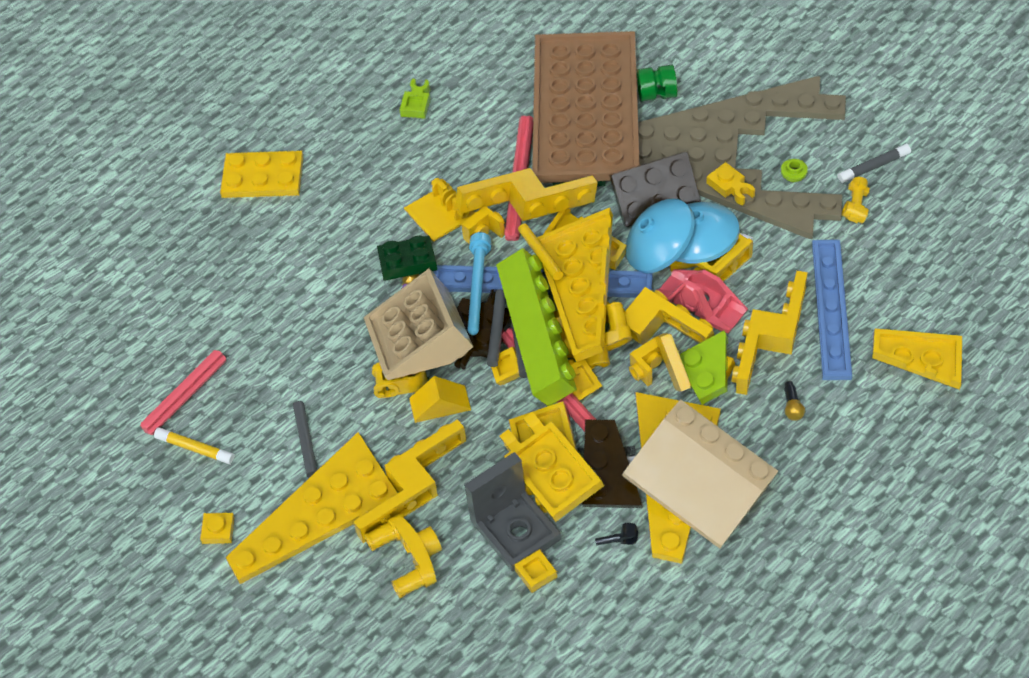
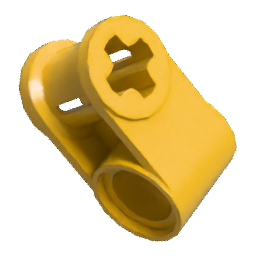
(396, 386)

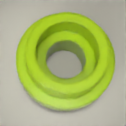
(794, 175)

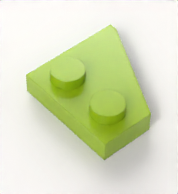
(707, 367)

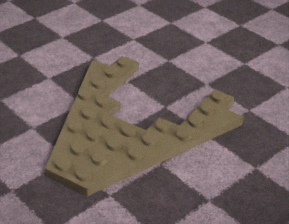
(711, 139)

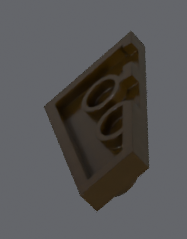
(608, 460)

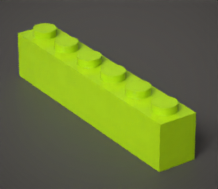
(536, 327)

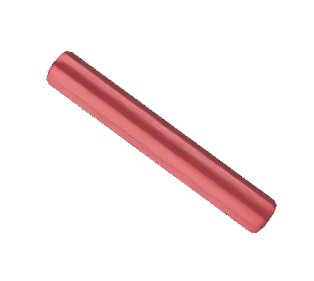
(183, 392)

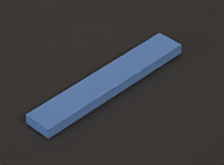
(831, 310)

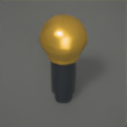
(794, 408)

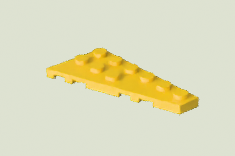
(581, 294)
(315, 511)
(667, 532)

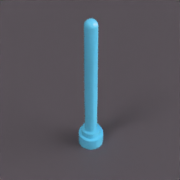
(479, 246)

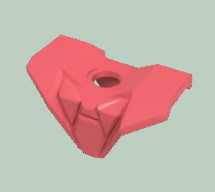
(688, 290)

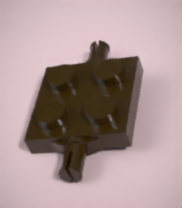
(481, 339)

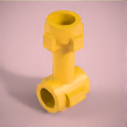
(855, 210)

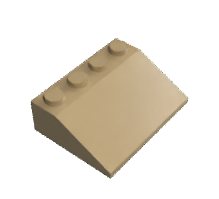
(417, 328)
(700, 473)

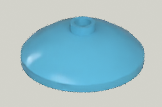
(713, 234)
(660, 235)

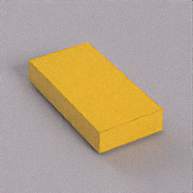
(673, 362)

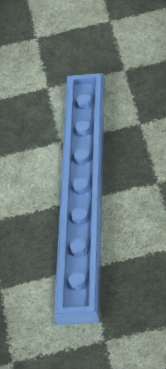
(620, 283)

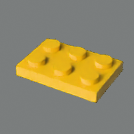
(262, 174)

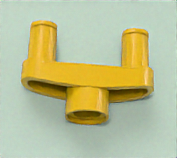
(615, 337)
(420, 544)

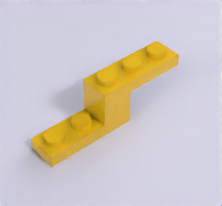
(526, 194)
(653, 309)
(769, 332)
(410, 478)

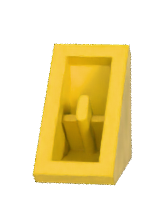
(439, 399)

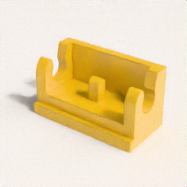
(731, 261)

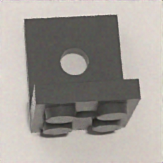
(500, 504)

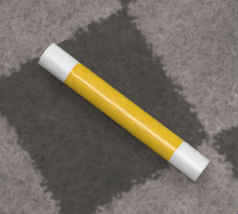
(193, 445)

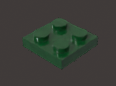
(406, 257)

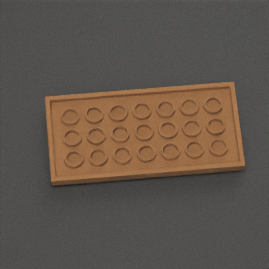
(584, 106)

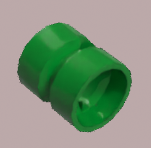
(656, 83)

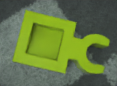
(416, 102)

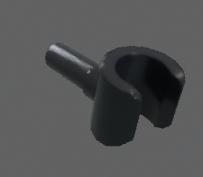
(627, 536)

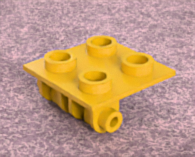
(437, 211)

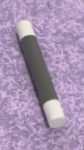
(874, 163)

